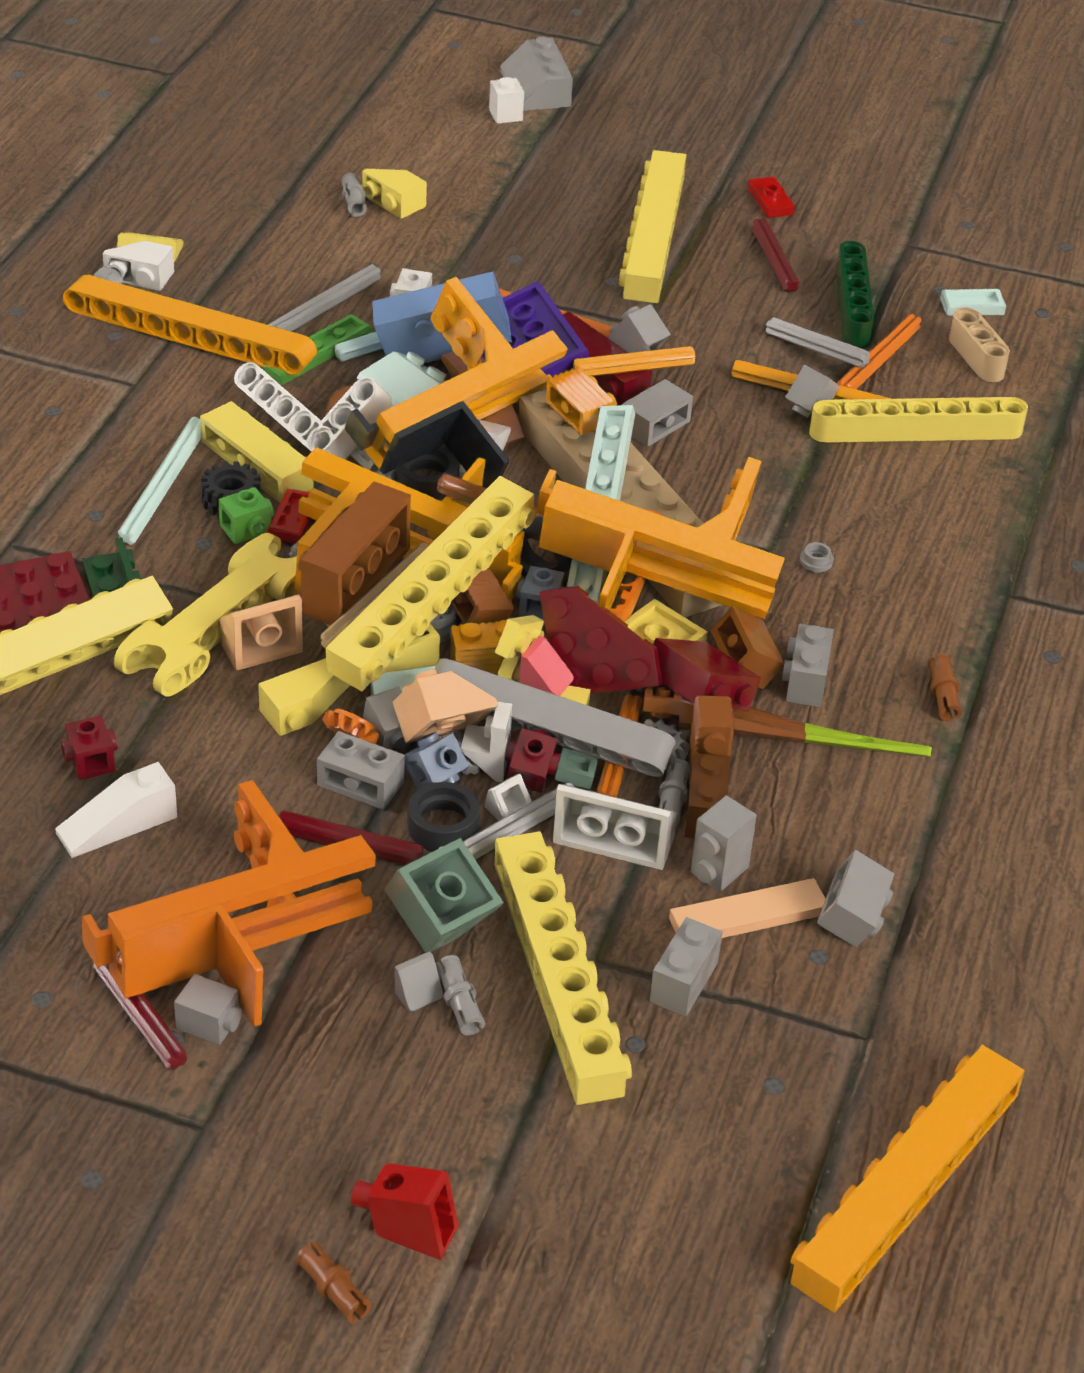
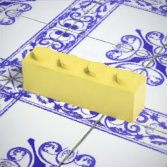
(243, 439)

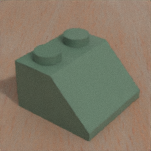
(442, 895)

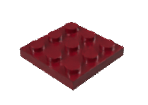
(38, 589)

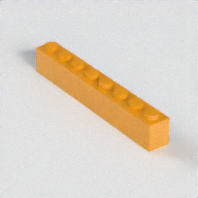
(905, 1179)

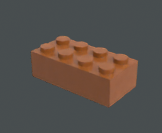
(355, 552)

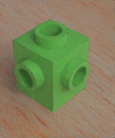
(245, 515)

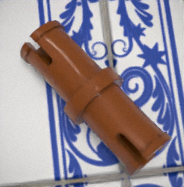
(945, 687)
(333, 1282)

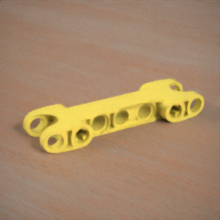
(184, 643)

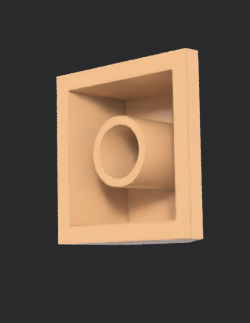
(263, 632)
(440, 704)

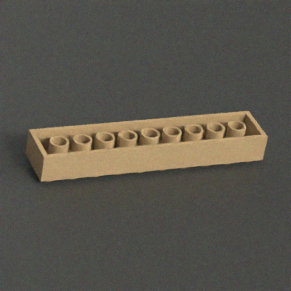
(642, 484)

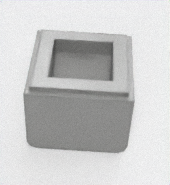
(418, 982)

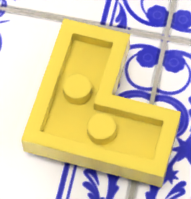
(514, 641)

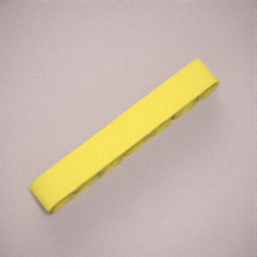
(918, 419)

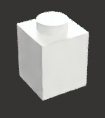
(506, 100)

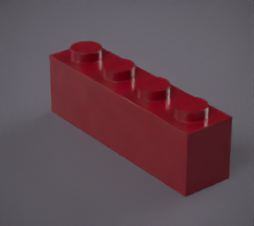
(621, 385)

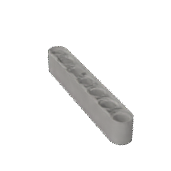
(573, 723)

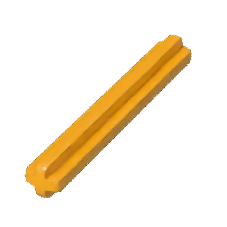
(636, 361)

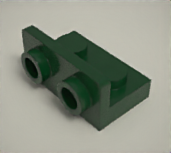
(111, 570)

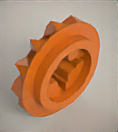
(350, 724)

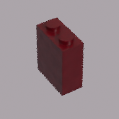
(703, 670)

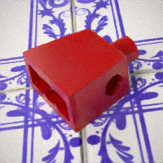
(410, 1207)

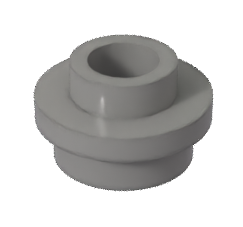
(816, 557)

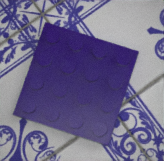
(534, 314)

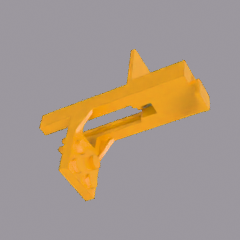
(424, 512)
(613, 534)

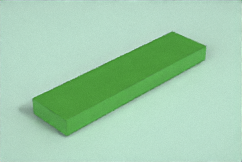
(325, 341)

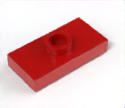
(771, 197)
(287, 522)

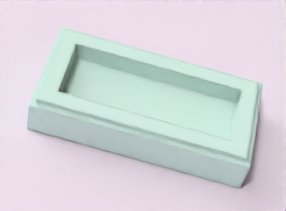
(982, 300)

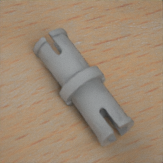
(353, 194)
(673, 789)
(460, 995)

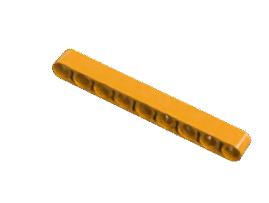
(190, 324)

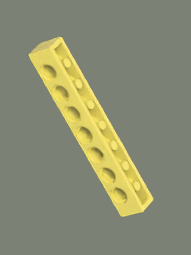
(430, 584)
(561, 970)

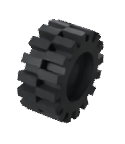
(225, 482)

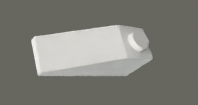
(123, 809)

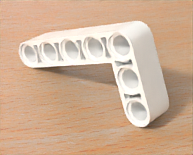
(312, 432)

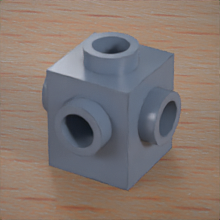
(529, 588)
(436, 760)

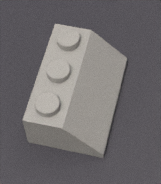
(541, 74)

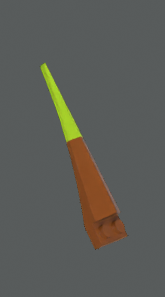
(664, 702)

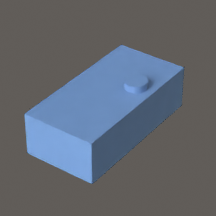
(405, 320)

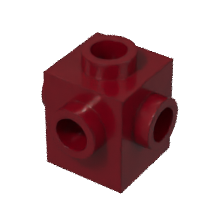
(89, 747)
(532, 758)

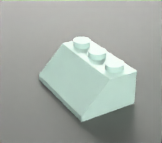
(403, 375)

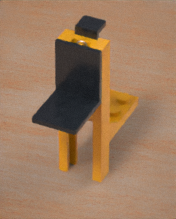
(453, 409)

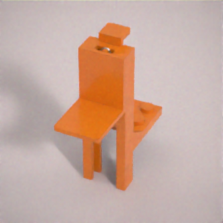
(192, 928)

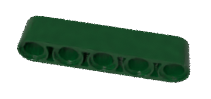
(854, 294)

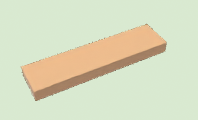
(755, 909)

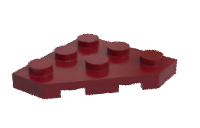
(597, 643)

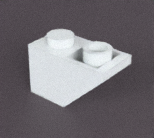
(142, 263)

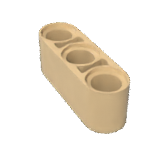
(979, 344)

